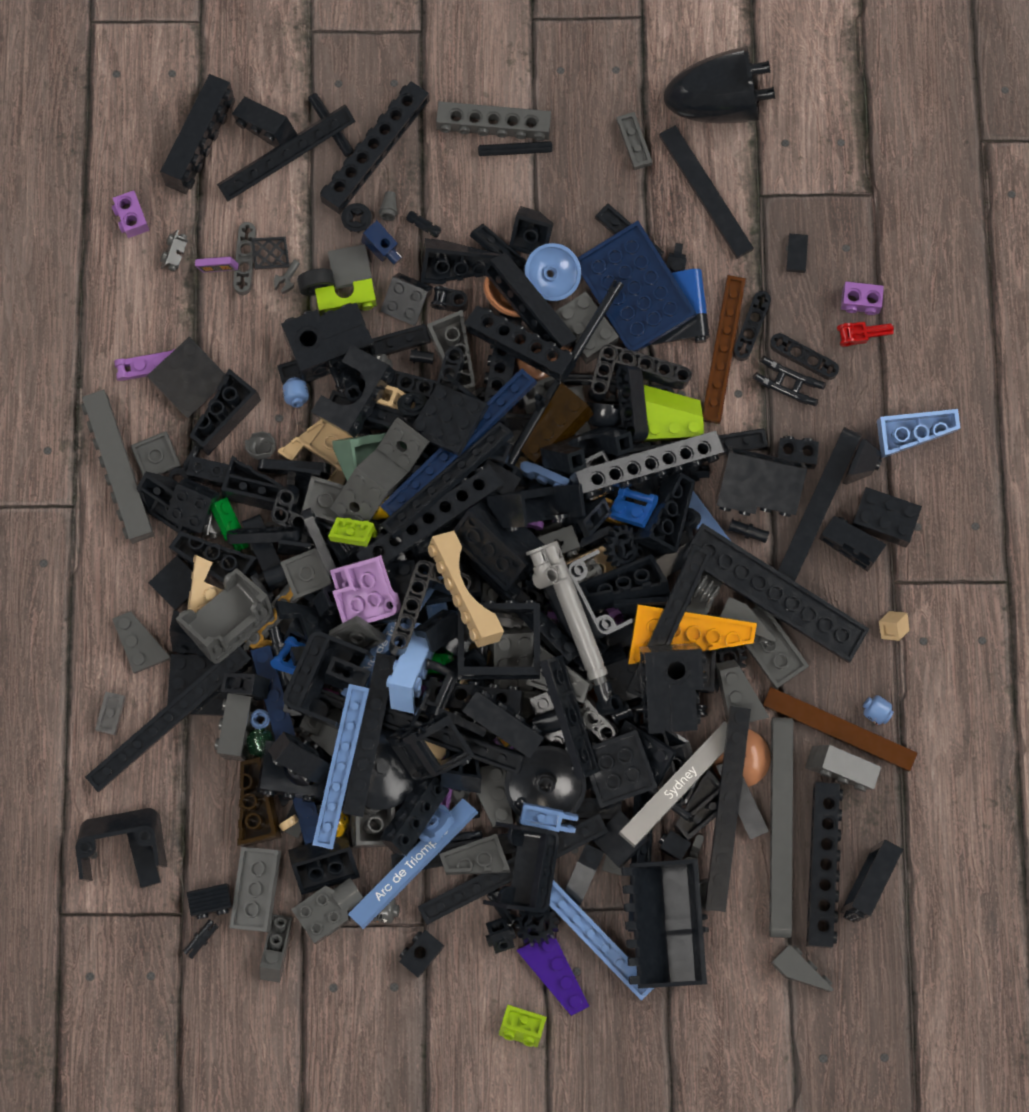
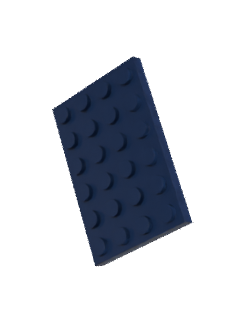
(651, 297)

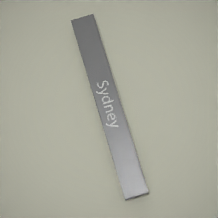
(675, 787)

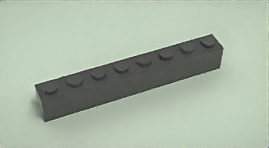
(118, 467)

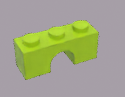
(362, 295)

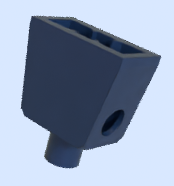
(375, 238)

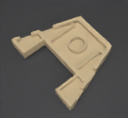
(319, 441)
(201, 592)

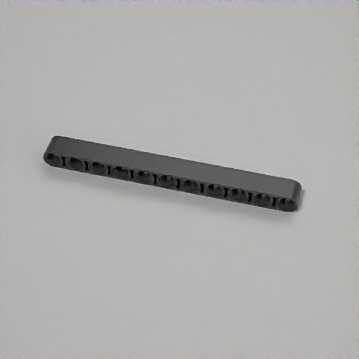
(781, 828)

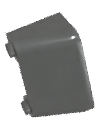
(228, 617)

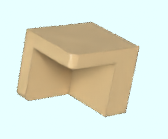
(894, 625)

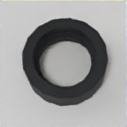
(315, 279)

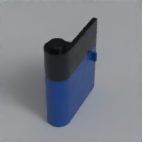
(697, 328)

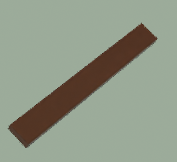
(723, 349)
(840, 729)

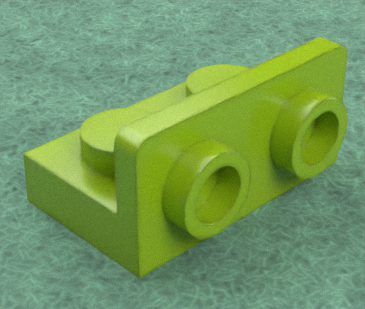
(352, 531)
(522, 1026)

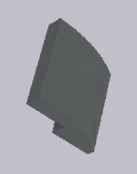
(349, 265)

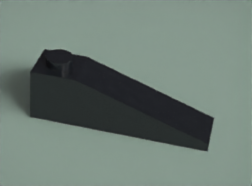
(452, 261)

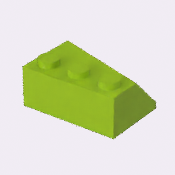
(672, 416)

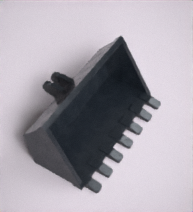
(666, 924)

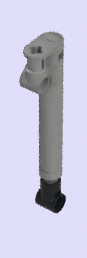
(552, 570)

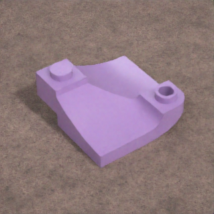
(364, 591)

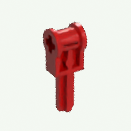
(858, 333)

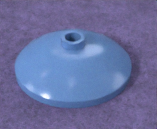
(563, 265)

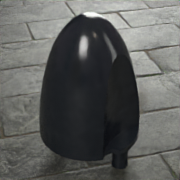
(719, 89)

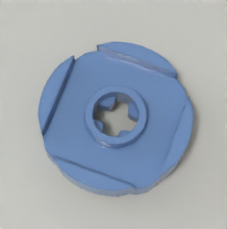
(442, 821)

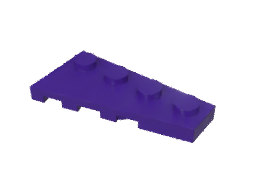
(555, 973)

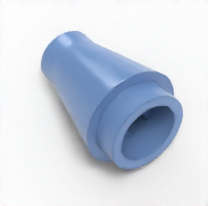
(256, 715)

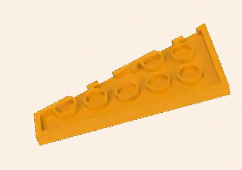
(702, 629)

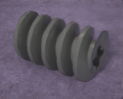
(706, 591)

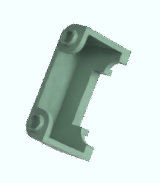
(353, 450)

